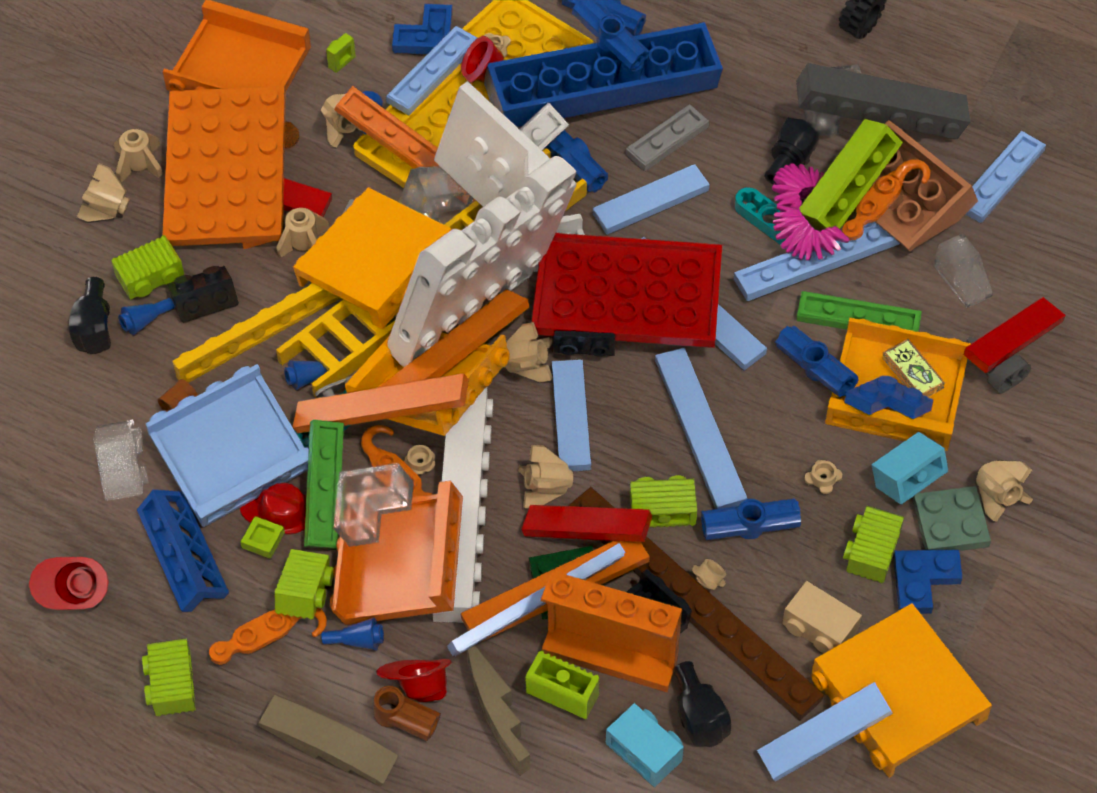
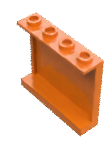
(239, 51)
(408, 569)
(611, 631)

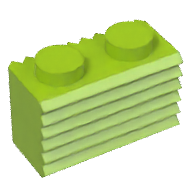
(147, 267)
(670, 500)
(874, 543)
(303, 584)
(170, 677)
(562, 684)

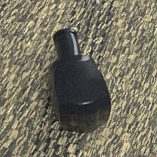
(794, 146)
(89, 319)
(701, 708)

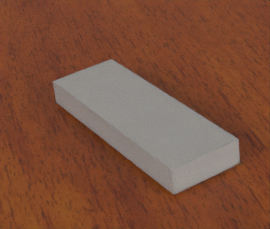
(667, 137)

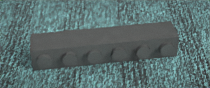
(881, 100)

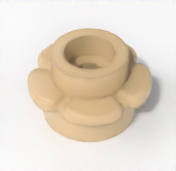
(420, 452)

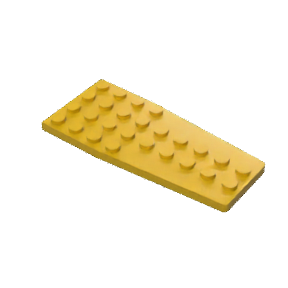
(530, 33)

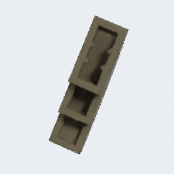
(494, 699)
(328, 739)

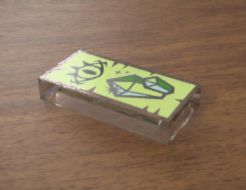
(913, 368)

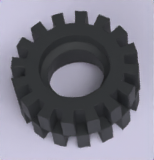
(861, 16)

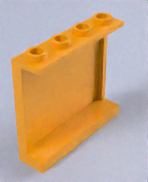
(370, 254)
(863, 355)
(478, 366)
(915, 676)

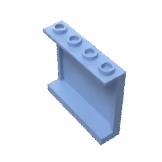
(228, 444)

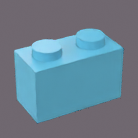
(910, 467)
(645, 744)

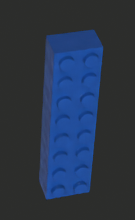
(596, 80)

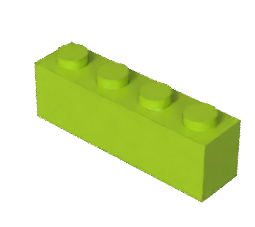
(850, 175)

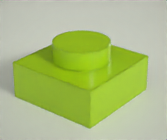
(340, 52)
(262, 537)

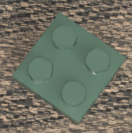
(951, 519)

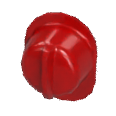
(478, 57)
(280, 505)
(68, 583)
(418, 678)

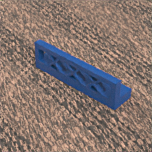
(174, 548)

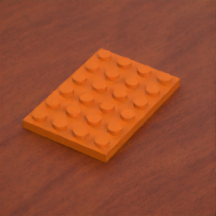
(225, 166)

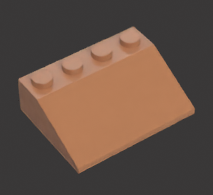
(923, 208)

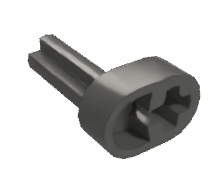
(1007, 373)

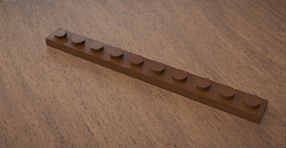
(724, 628)

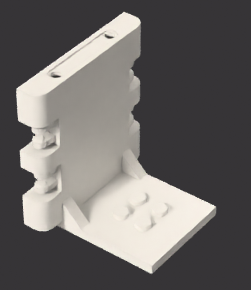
(520, 214)

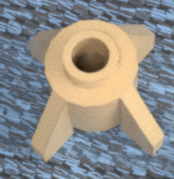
(335, 122)
(136, 153)
(104, 197)
(300, 230)
(529, 354)
(546, 477)
(1001, 484)

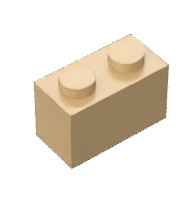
(820, 618)

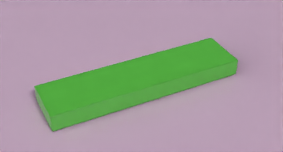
(836, 311)
(322, 483)

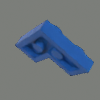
(424, 37)
(885, 393)
(919, 570)

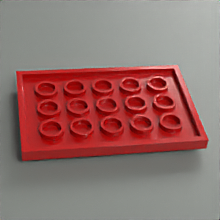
(629, 289)

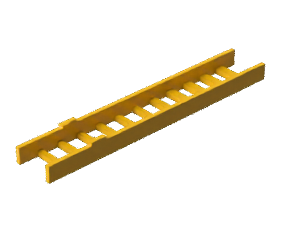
(361, 352)

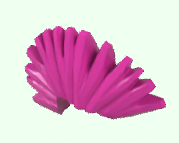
(795, 184)
(803, 237)

